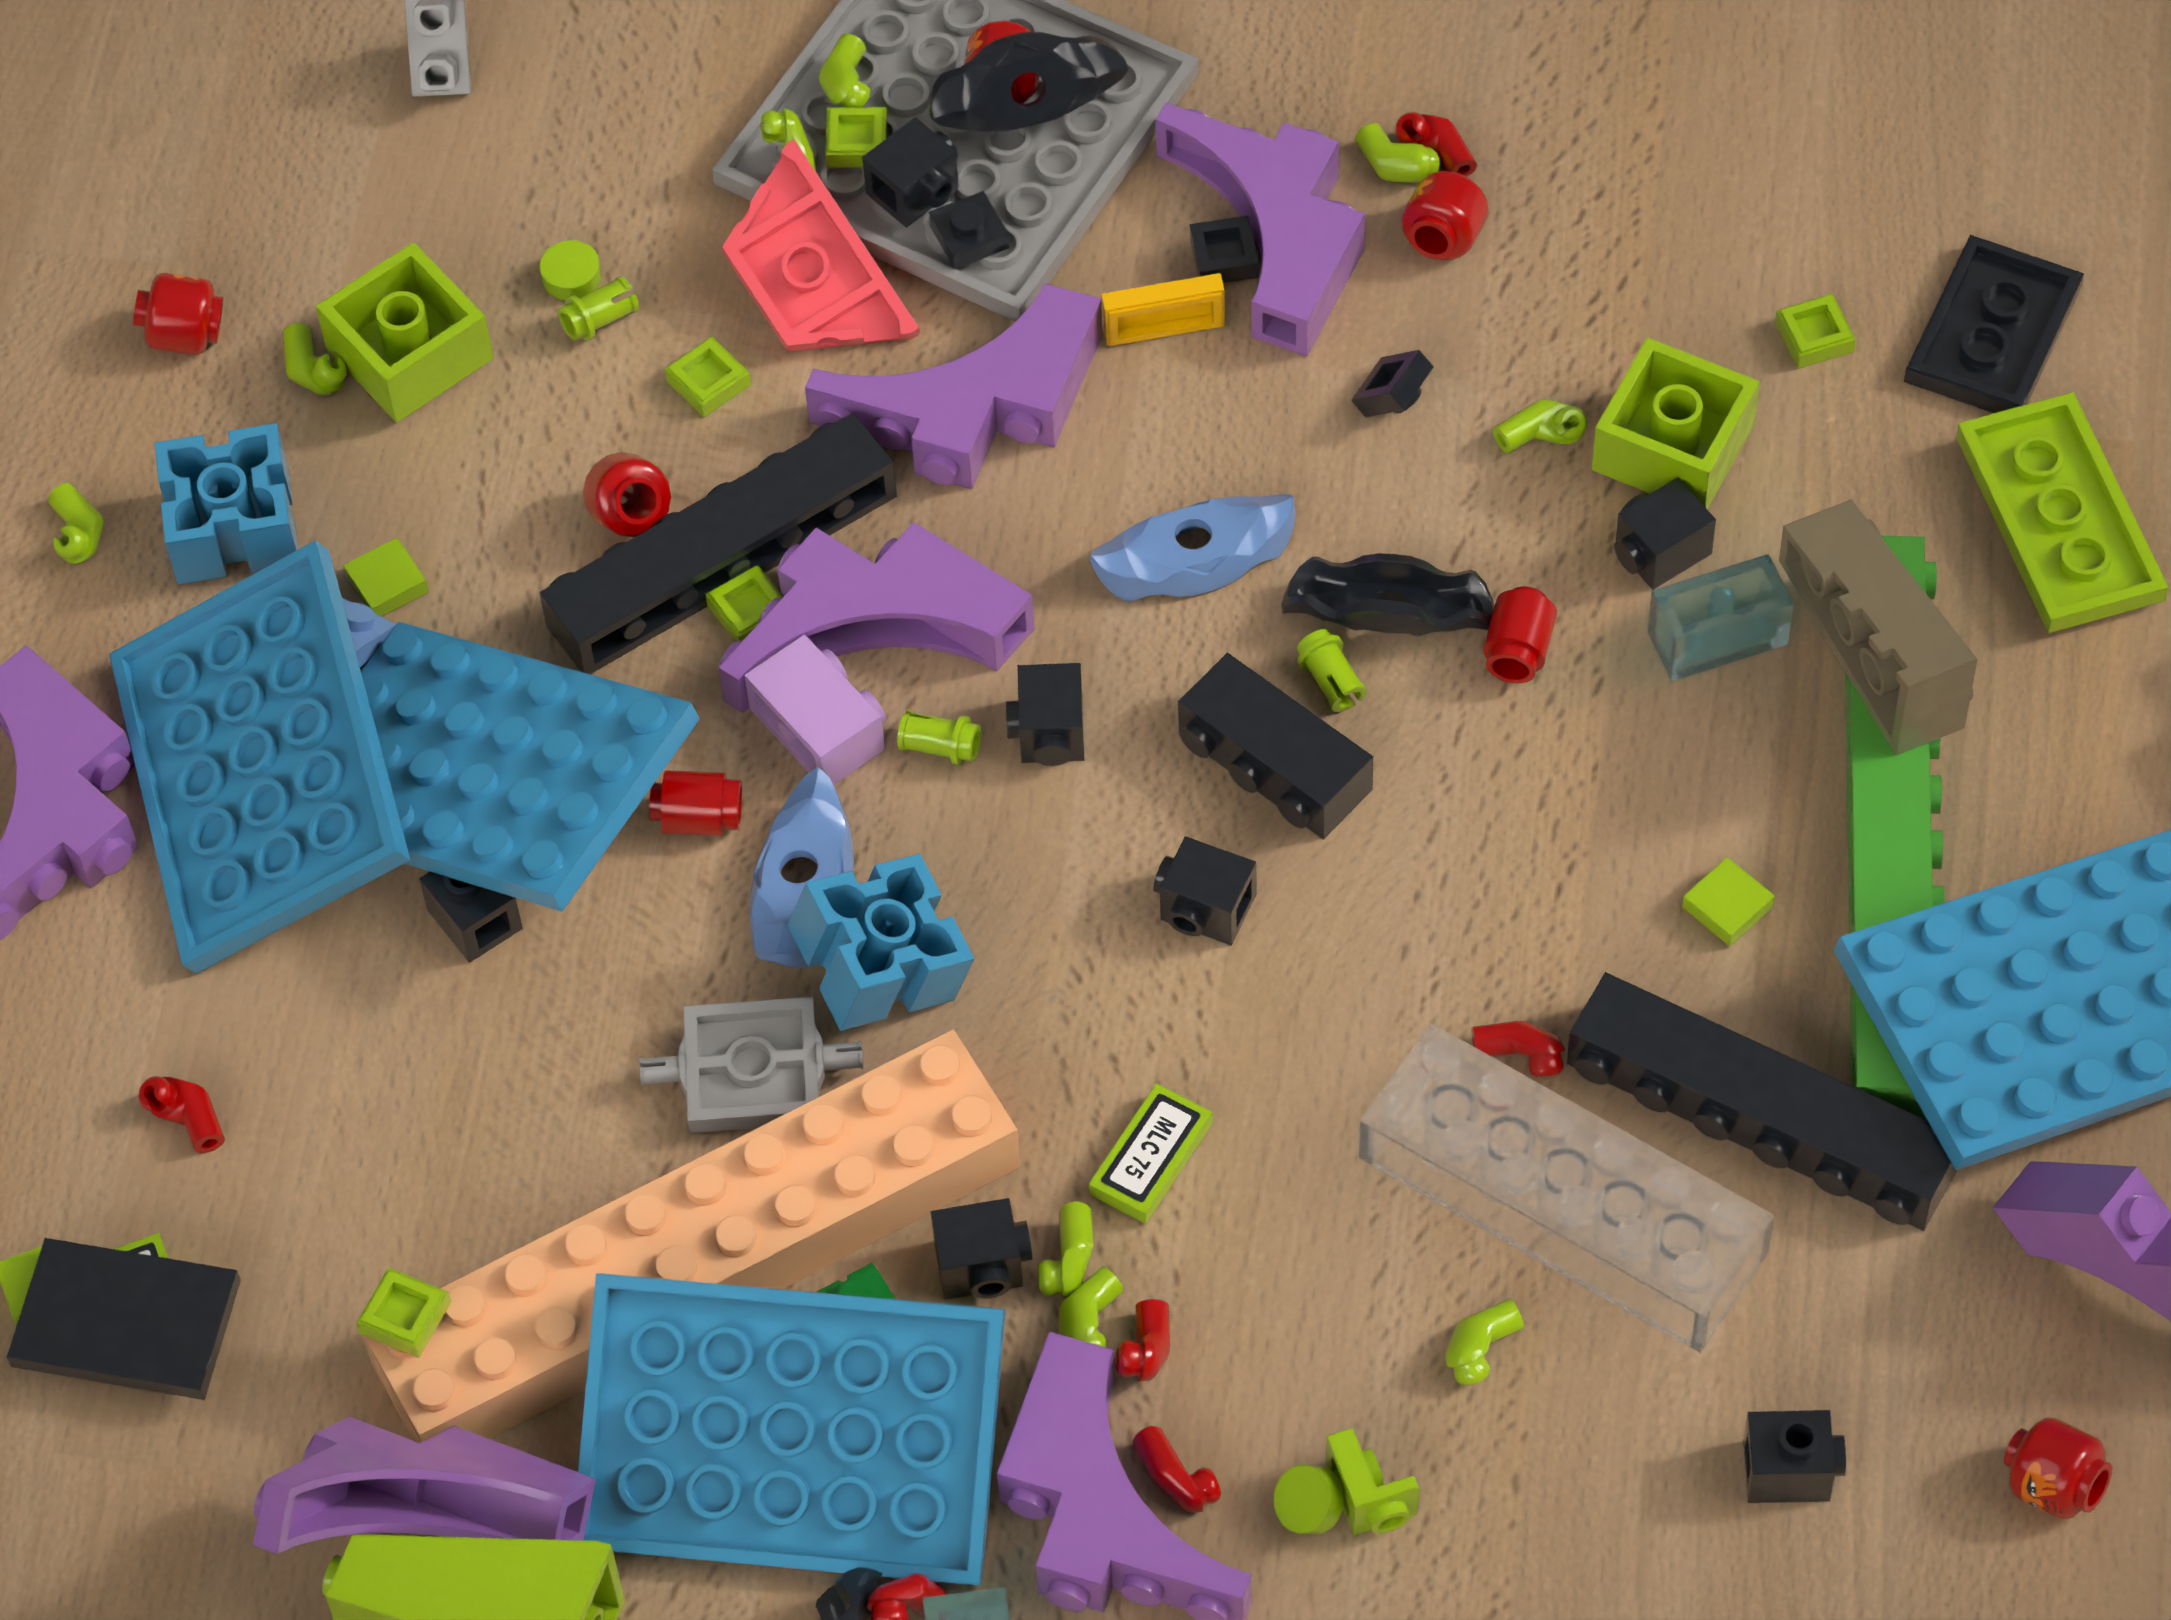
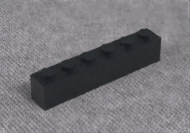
(752, 521)
(1761, 1101)

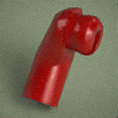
(1440, 136)
(1525, 1039)
(186, 1105)
(1152, 1342)
(1168, 1472)
(898, 1596)

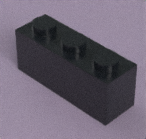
(1274, 746)

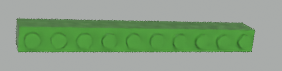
(1888, 845)

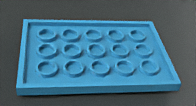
(257, 757)
(513, 762)
(2028, 1000)
(791, 1427)

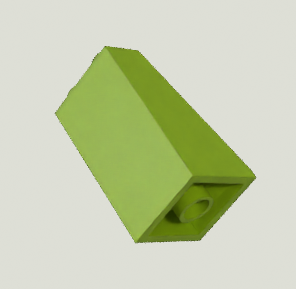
(473, 1579)

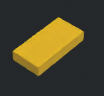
(1163, 309)

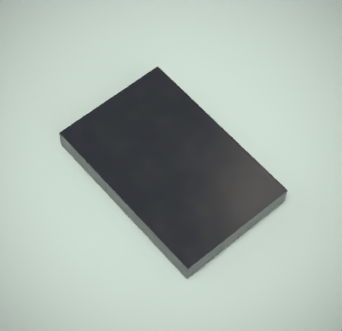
(1993, 327)
(124, 1318)

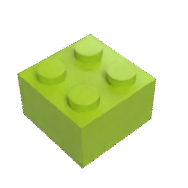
(405, 332)
(1675, 421)

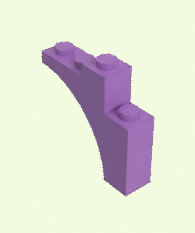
(1284, 187)
(952, 411)
(911, 598)
(63, 765)
(2097, 1222)
(446, 1486)
(1100, 1529)

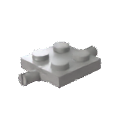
(749, 1062)

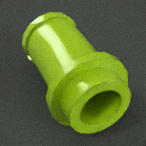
(595, 310)
(1324, 659)
(940, 736)

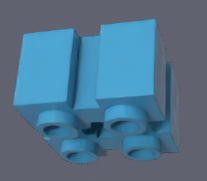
(225, 502)
(880, 941)

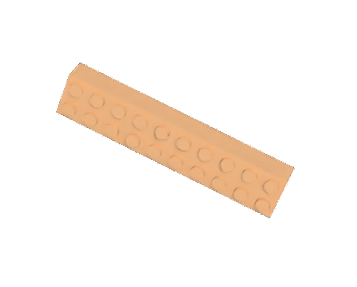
(736, 1216)

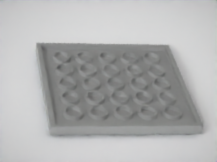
(1038, 178)

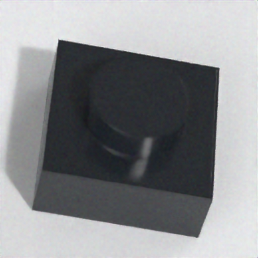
(969, 230)
(1225, 248)
(1393, 384)

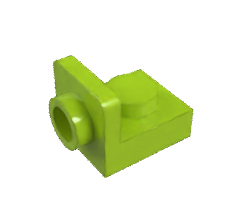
(1366, 1500)

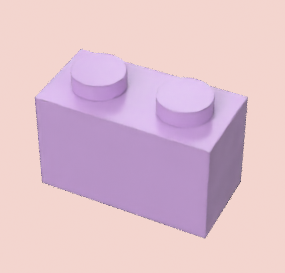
(816, 710)

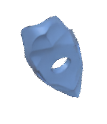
(1152, 562)
(809, 827)

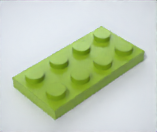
(2061, 512)

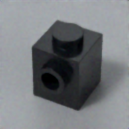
(911, 172)
(1663, 533)
(1048, 714)
(1206, 890)
(470, 914)
(980, 1249)
(1791, 1456)

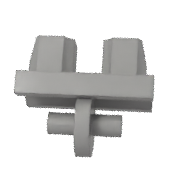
(438, 47)

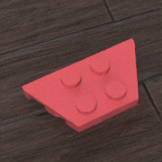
(811, 266)

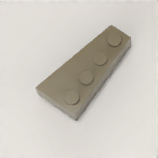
(1880, 626)

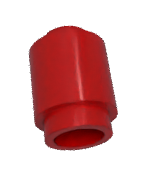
(1519, 634)
(696, 803)

